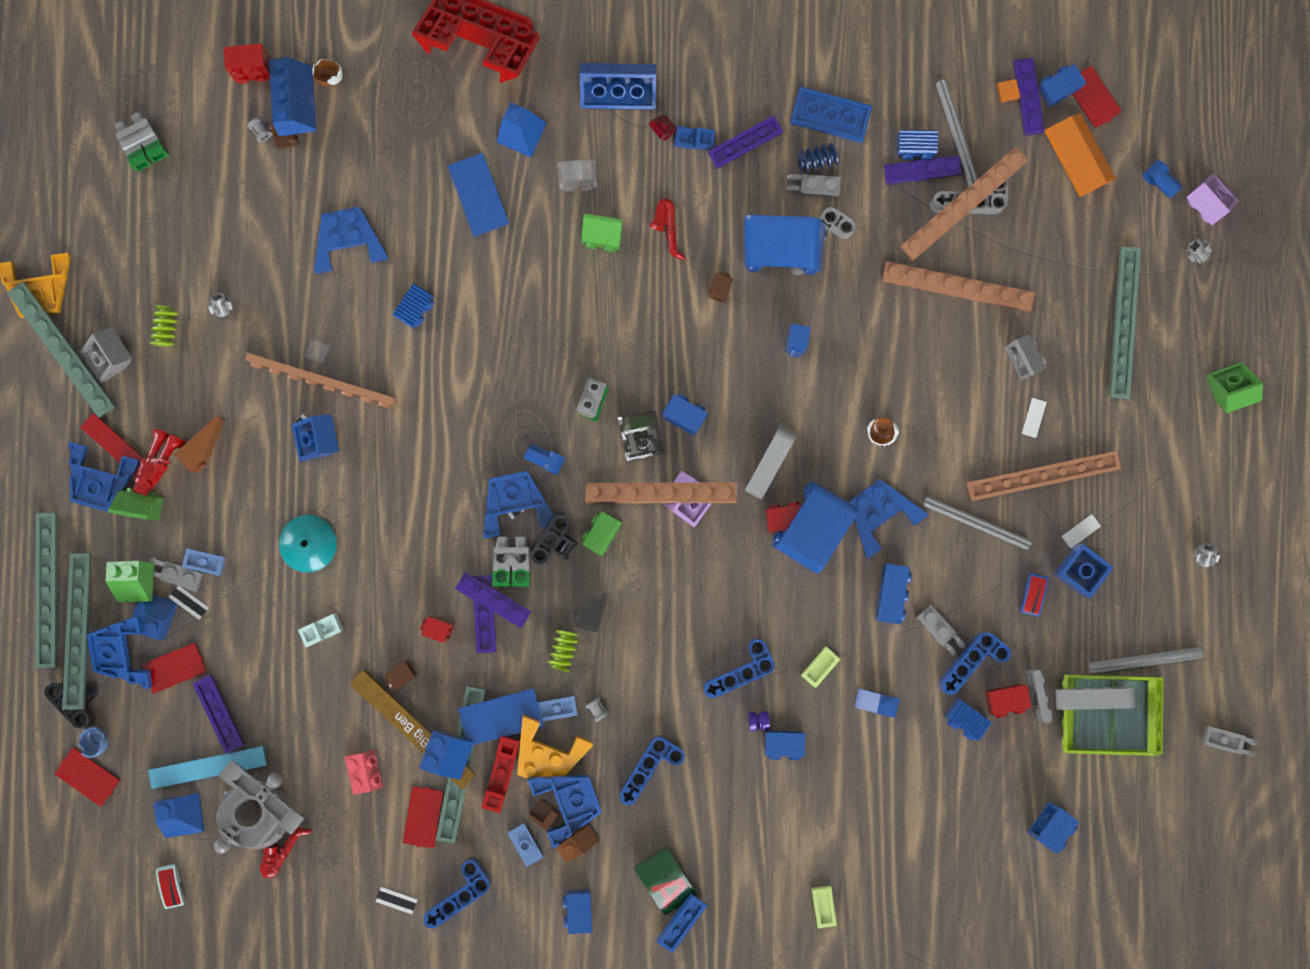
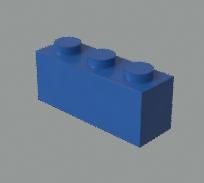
(893, 594)

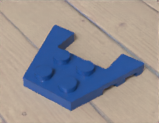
(345, 230)
(96, 487)
(513, 494)
(875, 507)
(110, 652)
(575, 799)

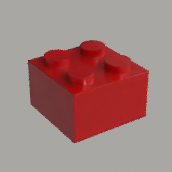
(247, 63)

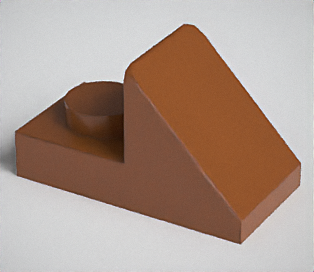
(577, 844)

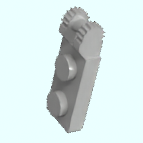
(815, 185)
(178, 575)
(939, 629)
(1038, 695)
(1227, 741)

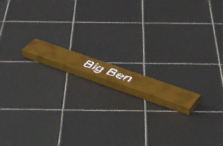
(400, 717)

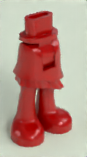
(152, 469)

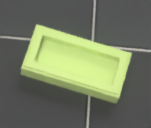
(820, 666)
(824, 906)

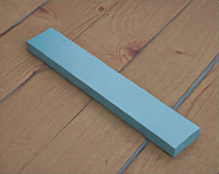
(205, 767)

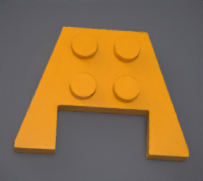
(47, 289)
(543, 760)

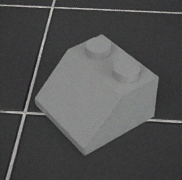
(105, 354)
(1025, 356)

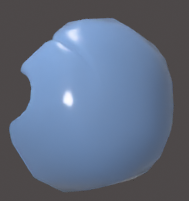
(93, 741)

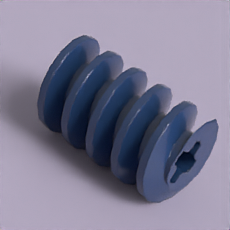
(817, 157)

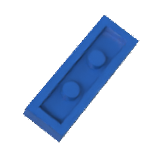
(681, 923)

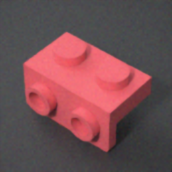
(363, 772)

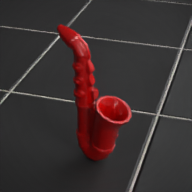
(666, 216)
(273, 860)

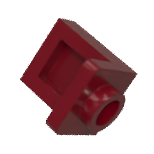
(663, 127)

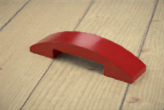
(501, 774)

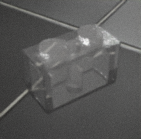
(577, 175)

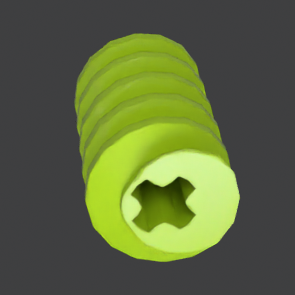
(164, 326)
(563, 650)

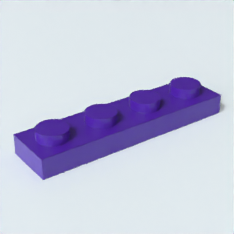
(1029, 96)
(745, 142)
(922, 170)
(493, 600)
(484, 623)
(218, 714)

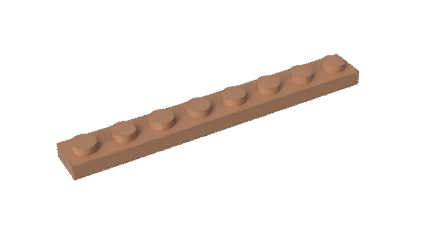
(964, 203)
(958, 286)
(312, 379)
(1043, 476)
(662, 492)

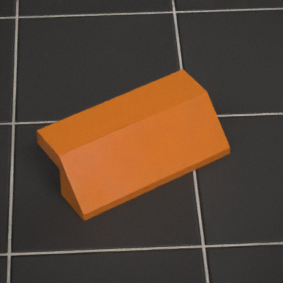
(1080, 154)

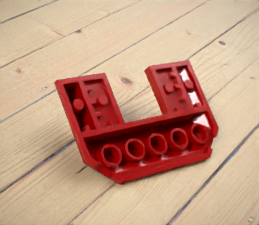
(502, 31)

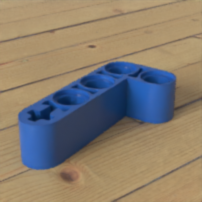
(970, 666)
(737, 672)
(646, 771)
(456, 898)

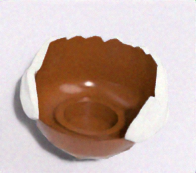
(327, 72)
(882, 431)

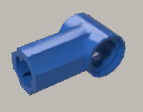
(1159, 176)
(547, 460)

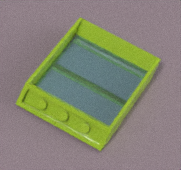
(1116, 730)

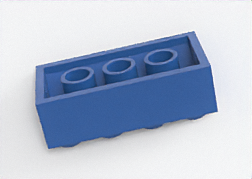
(617, 86)
(292, 96)

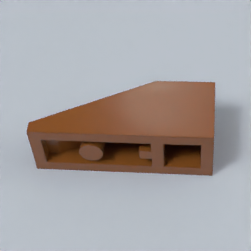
(200, 447)

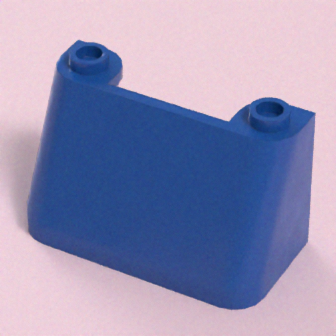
(783, 242)
(816, 528)

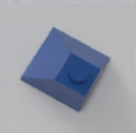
(520, 130)
(156, 616)
(179, 815)

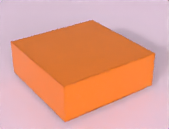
(1008, 91)

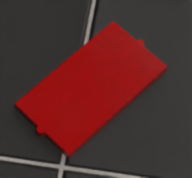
(1096, 99)
(175, 667)
(87, 777)
(423, 817)

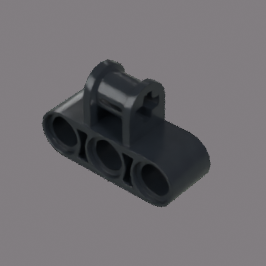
(560, 545)
(72, 716)

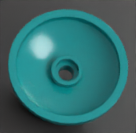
(320, 547)

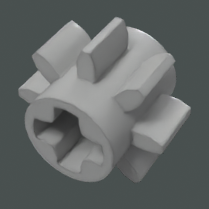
(1199, 250)
(220, 305)
(1206, 555)

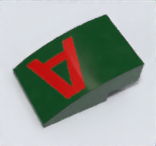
(665, 880)

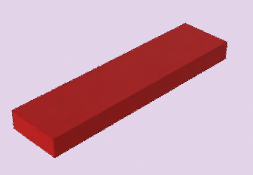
(109, 439)

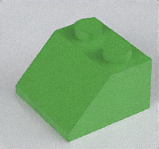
(602, 232)
(1235, 387)
(136, 505)
(601, 534)
(130, 580)

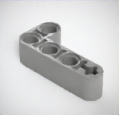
(987, 204)
(834, 227)
(771, 461)
(1095, 698)

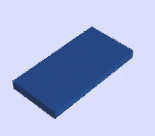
(831, 114)
(478, 194)
(499, 716)

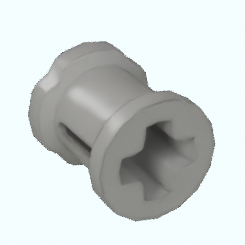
(259, 129)
(597, 709)

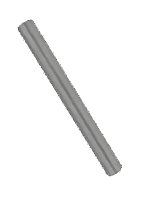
(957, 132)
(976, 522)
(1146, 660)

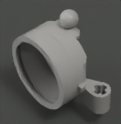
(276, 812)

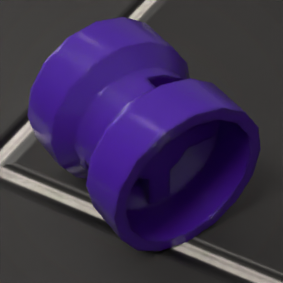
(758, 721)

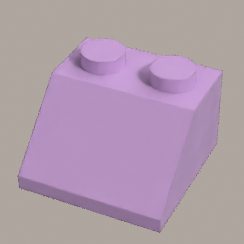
(1212, 199)
(688, 511)

